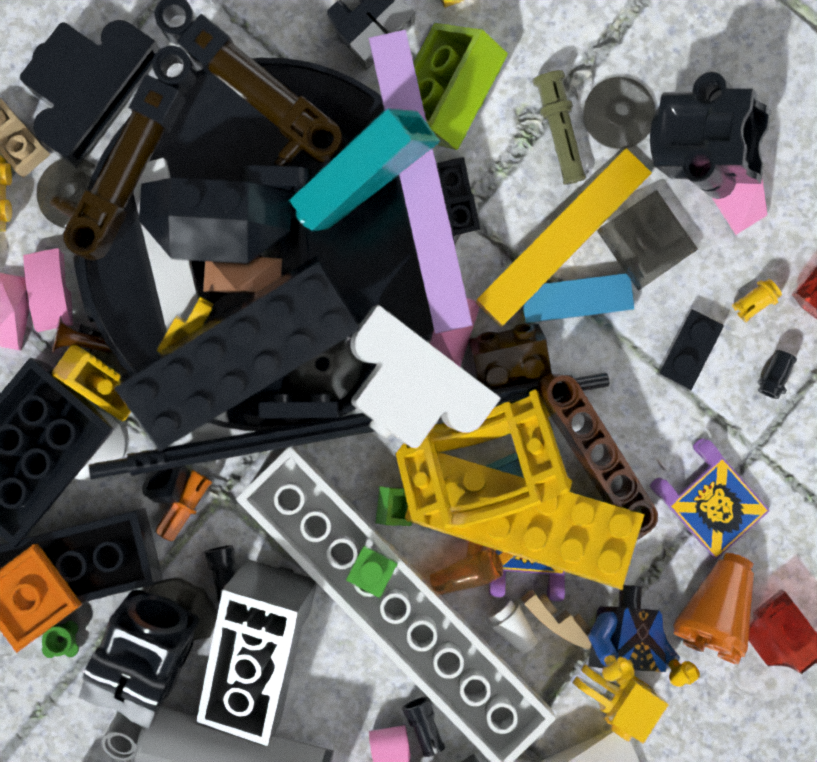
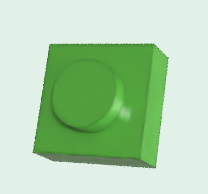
(392, 507)
(372, 571)

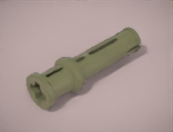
(557, 110)

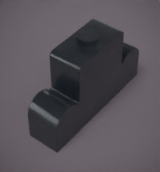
(85, 83)

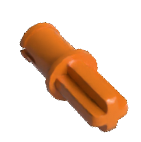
(180, 512)

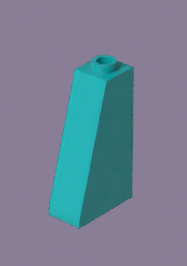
(364, 168)

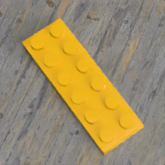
(562, 533)

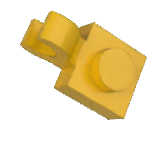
(182, 327)

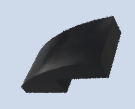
(460, 195)

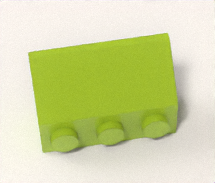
(454, 78)

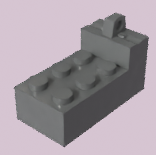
(254, 650)

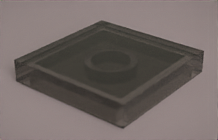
(647, 240)

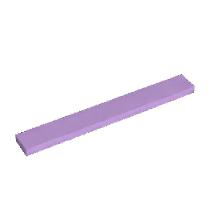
(423, 191)

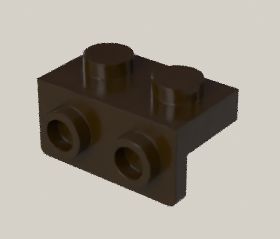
(511, 356)

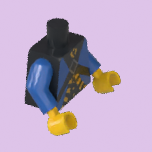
(634, 640)

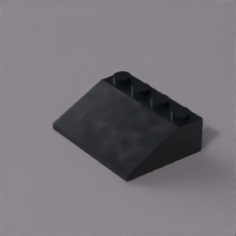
(44, 444)

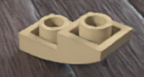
(18, 143)
(569, 628)

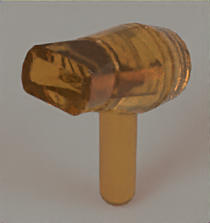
(472, 571)

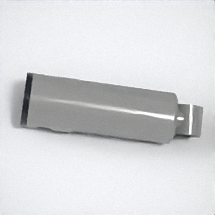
(178, 738)

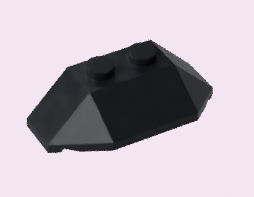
(214, 218)

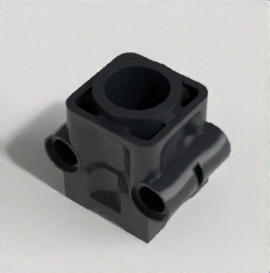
(710, 135)
(140, 656)

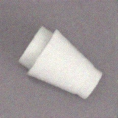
(511, 624)

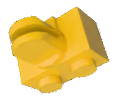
(629, 707)

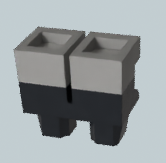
(369, 20)

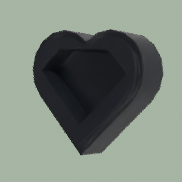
(165, 485)

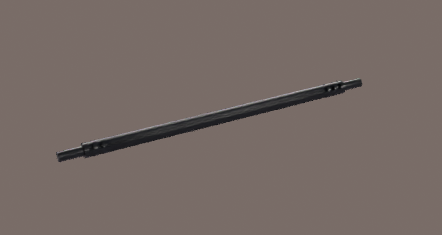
(288, 436)

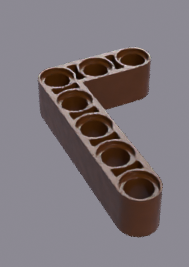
(583, 441)

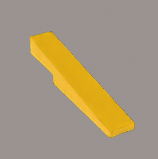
(562, 238)

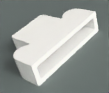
(413, 383)

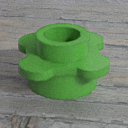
(69, 647)

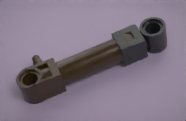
(219, 56)
(153, 112)

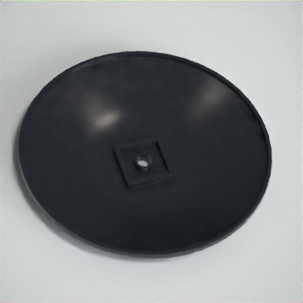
(215, 135)

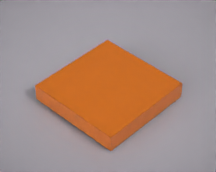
(32, 598)

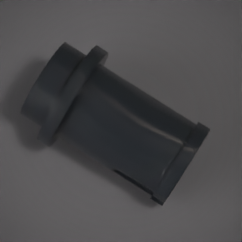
(777, 374)

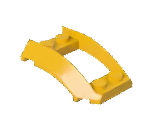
(536, 451)

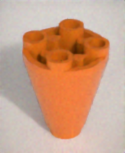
(720, 610)

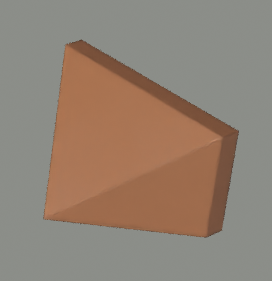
(241, 278)

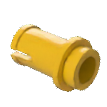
(757, 299)

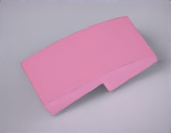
(47, 289)

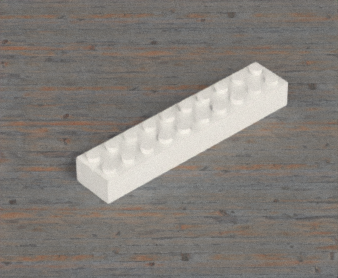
(408, 619)

